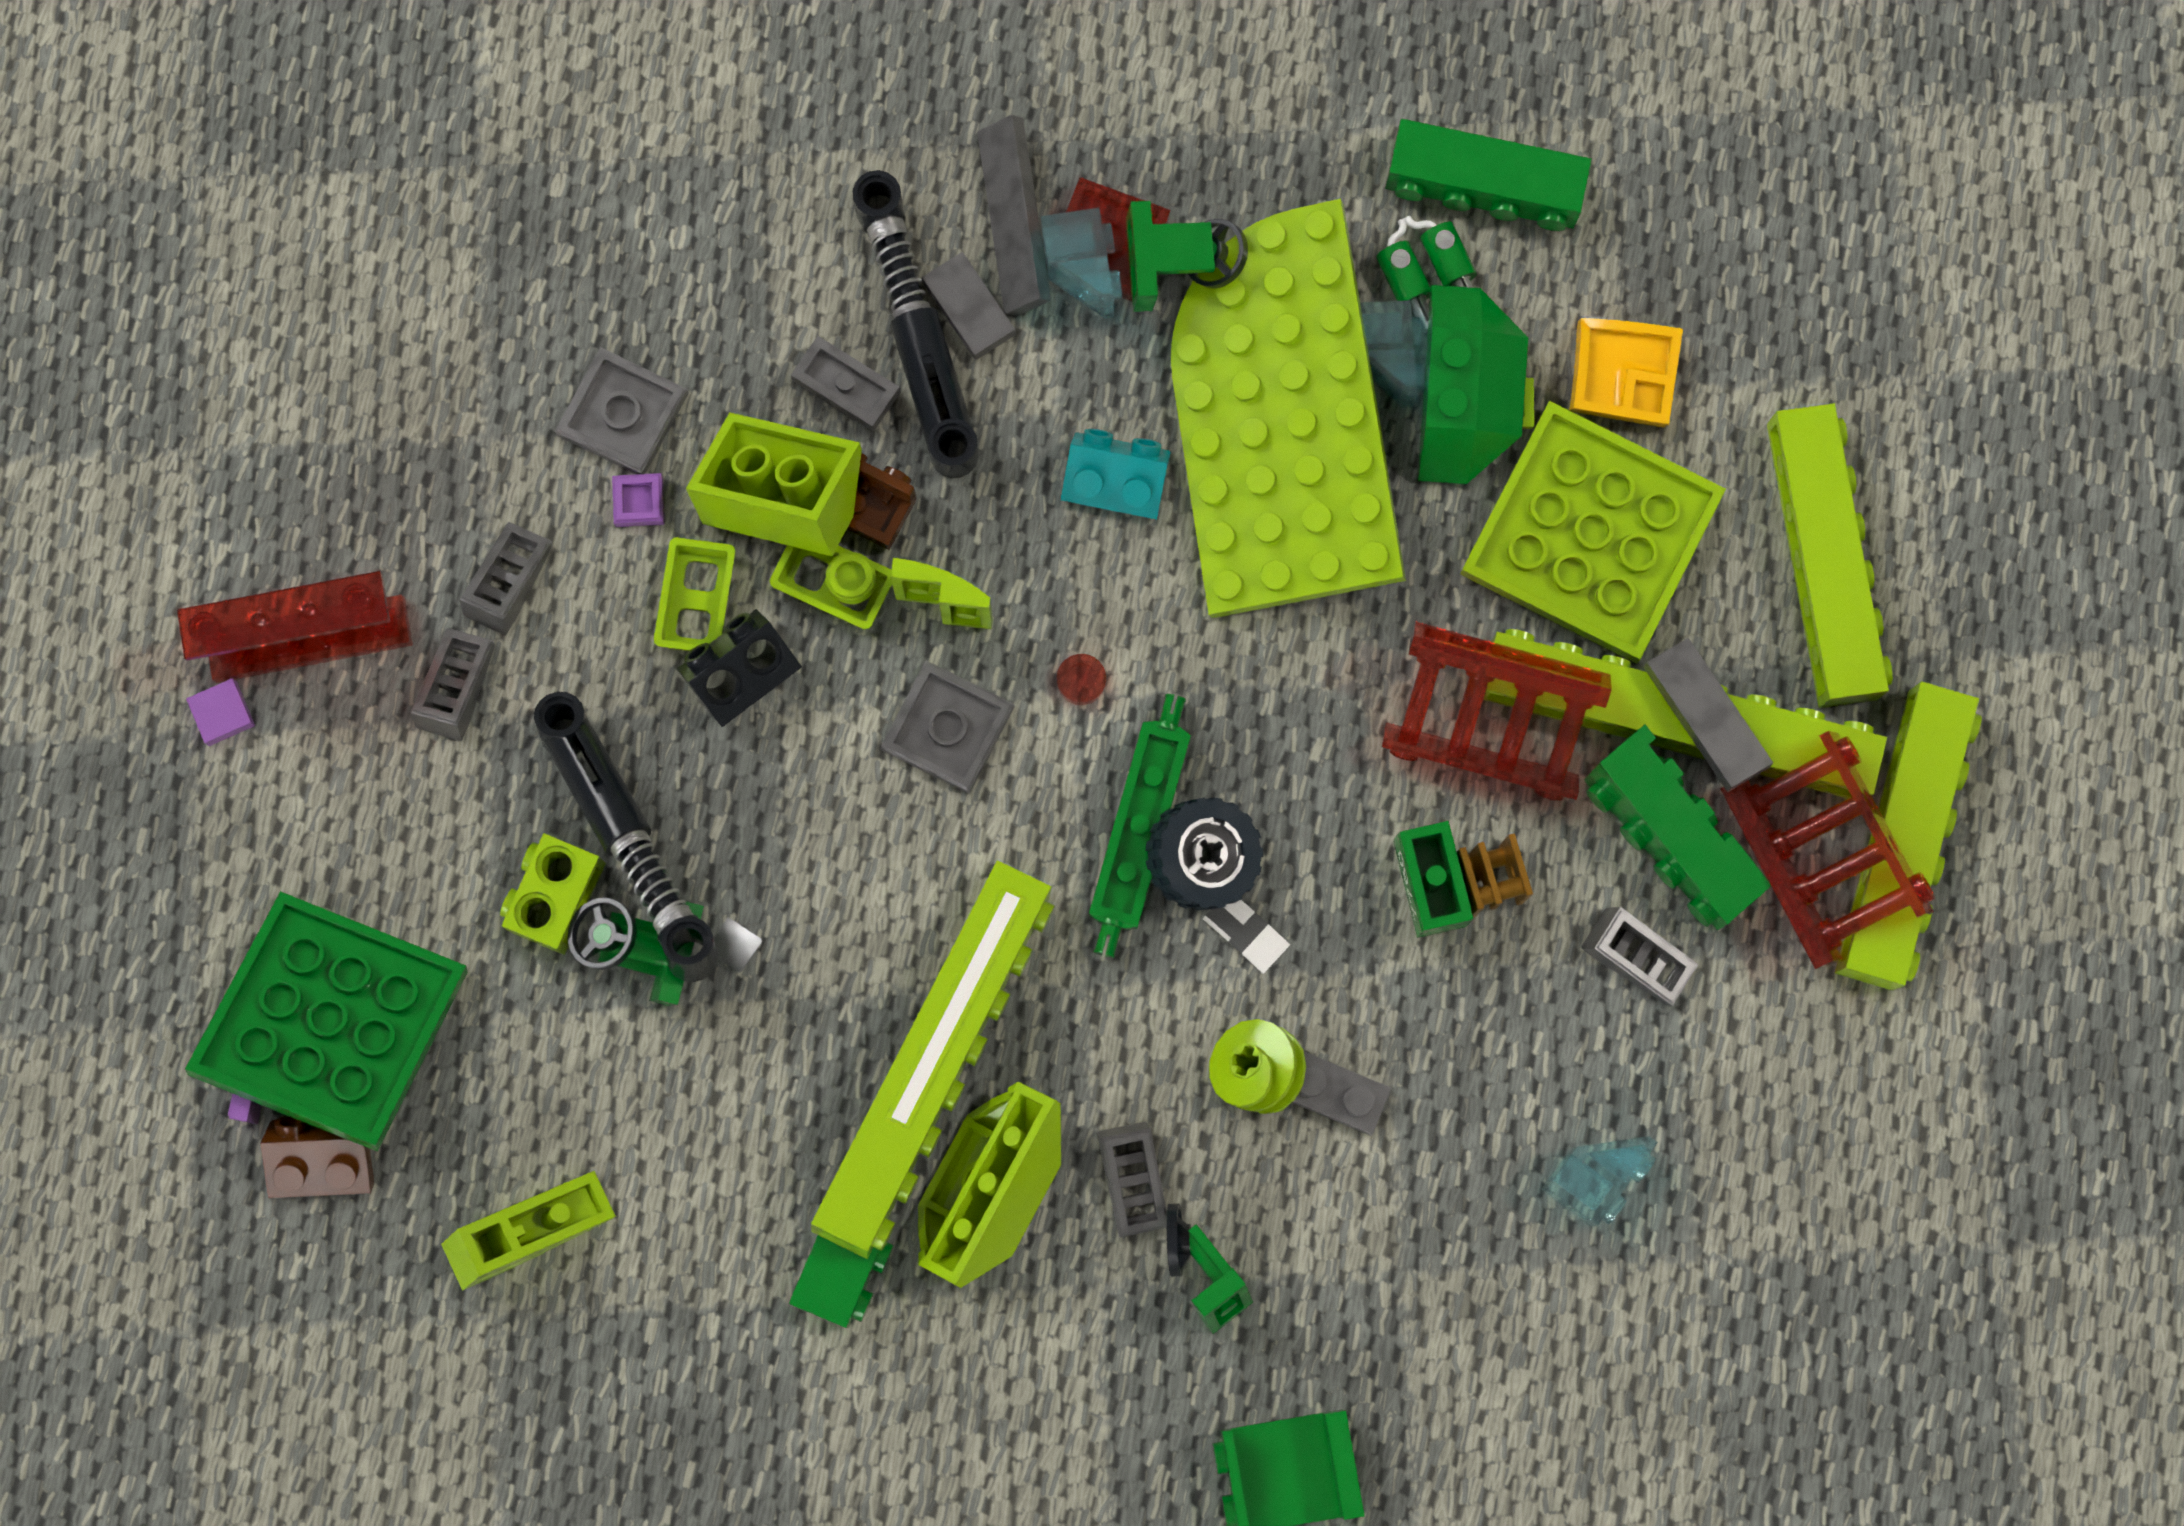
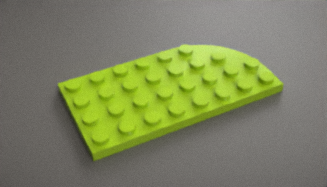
(1284, 421)

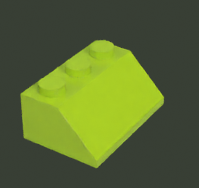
(778, 483)

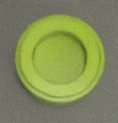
(851, 578)

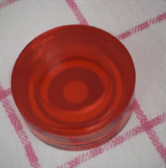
(1081, 679)

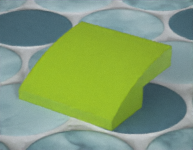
(958, 600)

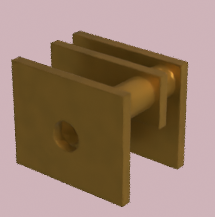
(1482, 864)

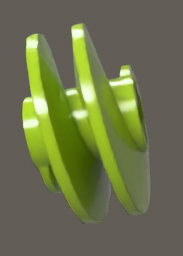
(1257, 1067)

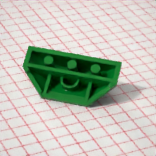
(1470, 385)

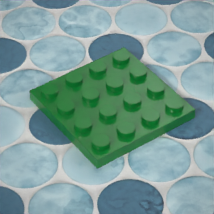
(327, 1021)

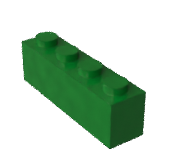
(1488, 175)

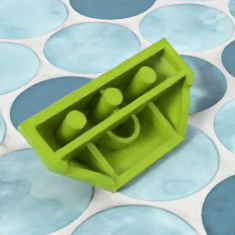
(989, 1184)

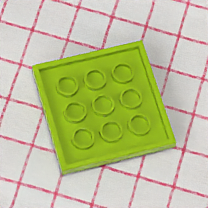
(1593, 532)

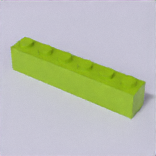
(1829, 556)
(1917, 809)

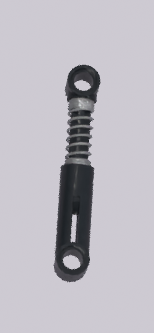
(916, 327)
(623, 832)

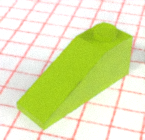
(526, 1230)

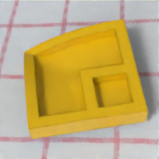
(1625, 370)

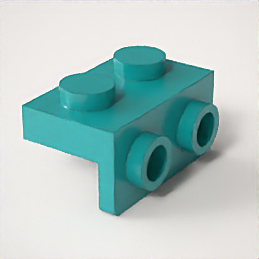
(1115, 473)

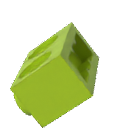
(562, 896)

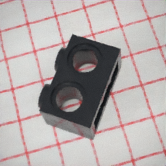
(745, 677)

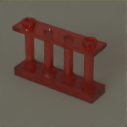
(295, 627)
(1483, 663)
(1800, 891)

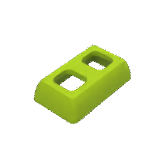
(677, 597)
(822, 599)

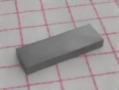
(1708, 715)

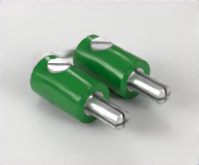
(1405, 273)

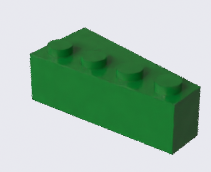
(1675, 830)

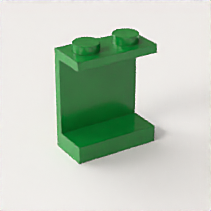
(1289, 1471)

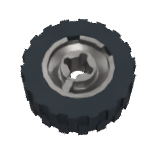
(1176, 852)

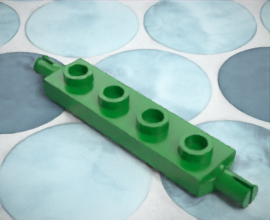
(1145, 797)

